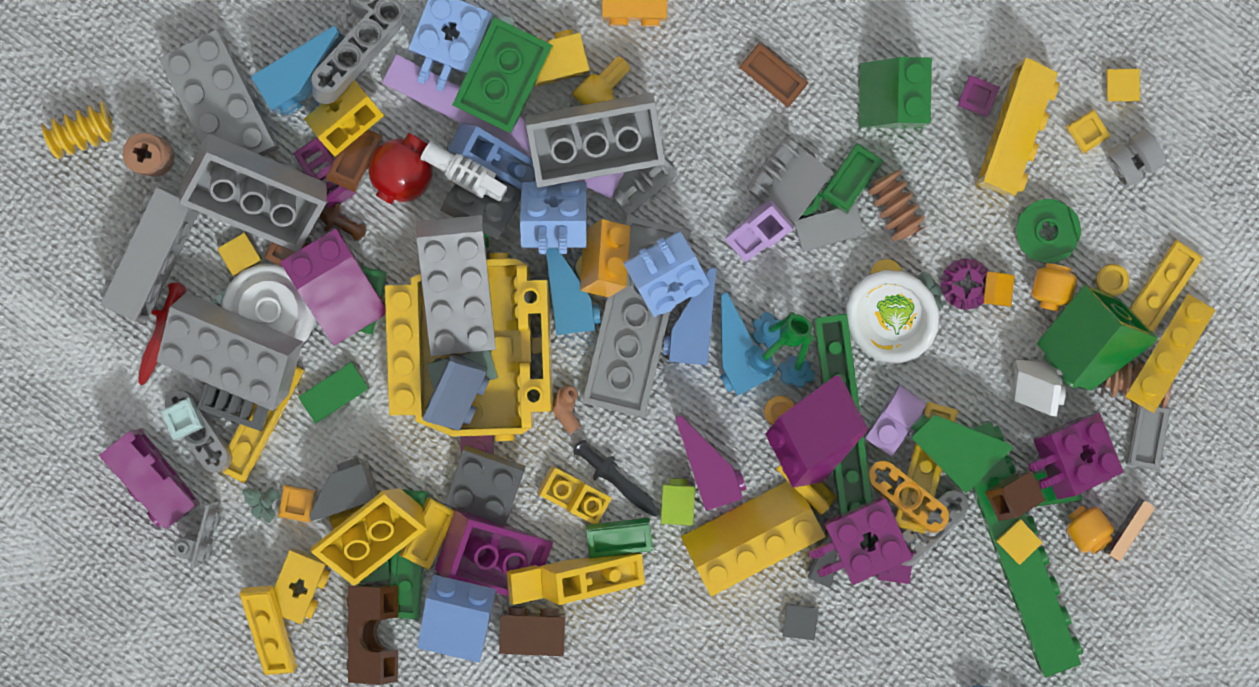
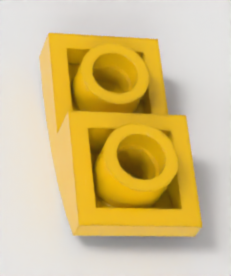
(574, 495)

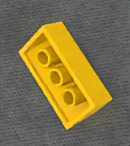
(1017, 128)
(752, 537)

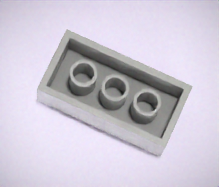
(217, 94)
(595, 140)
(253, 193)
(149, 256)
(455, 285)
(229, 351)

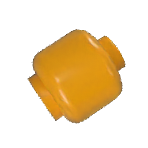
(1053, 286)
(1089, 529)

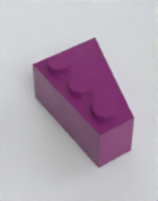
(150, 478)

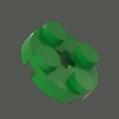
(1063, 240)

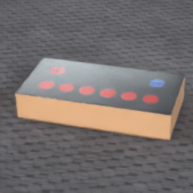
(1129, 529)

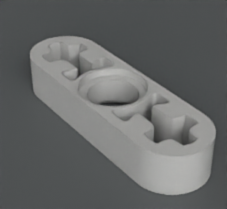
(219, 445)
(954, 518)

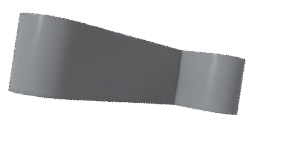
(355, 48)

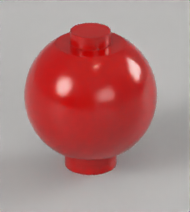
(399, 171)

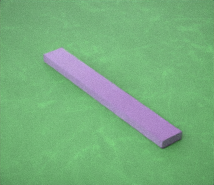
(403, 78)

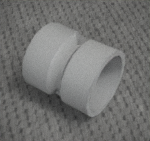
(1144, 150)

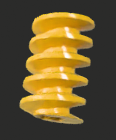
(79, 131)

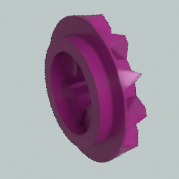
(955, 295)

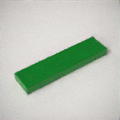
(408, 574)

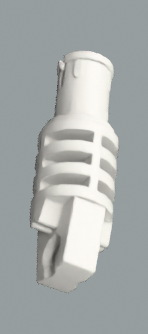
(465, 172)

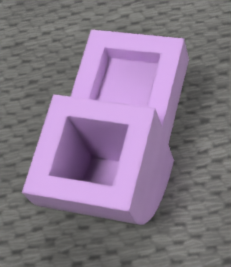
(760, 230)
(895, 420)

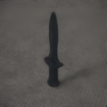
(606, 470)

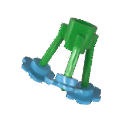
(773, 334)

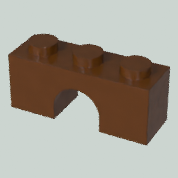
(367, 658)

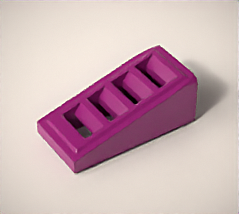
(338, 195)

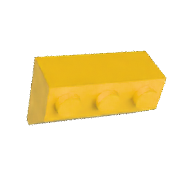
(371, 535)

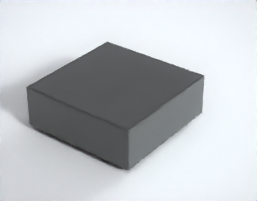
(800, 622)

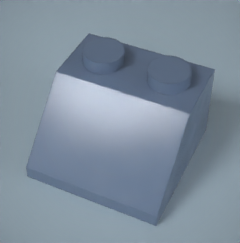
(455, 392)

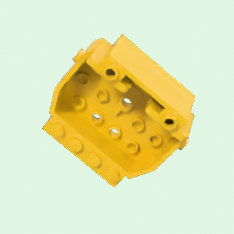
(505, 403)

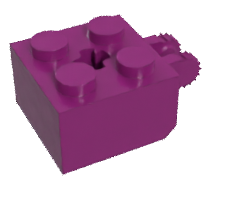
(1076, 456)
(847, 533)

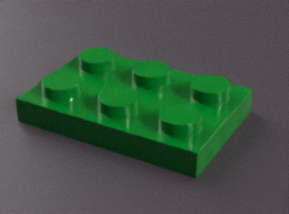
(502, 75)

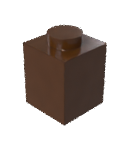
(1015, 496)

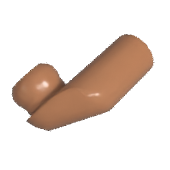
(564, 406)

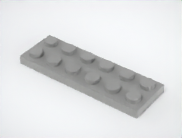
(629, 337)

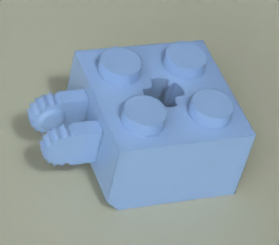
(432, 42)
(553, 216)
(667, 273)

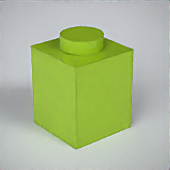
(678, 502)

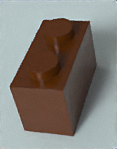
(532, 632)

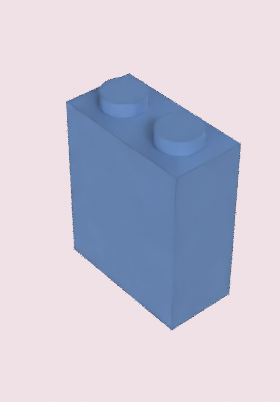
(456, 618)

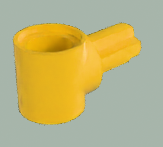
(599, 87)

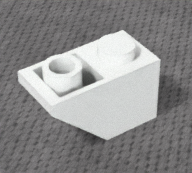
(1038, 386)

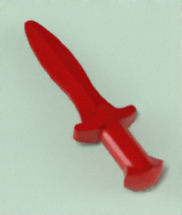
(151, 353)

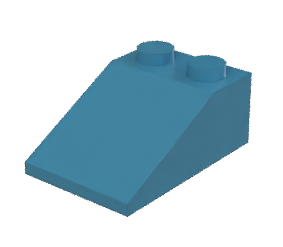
(289, 78)

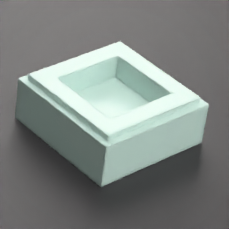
(182, 418)

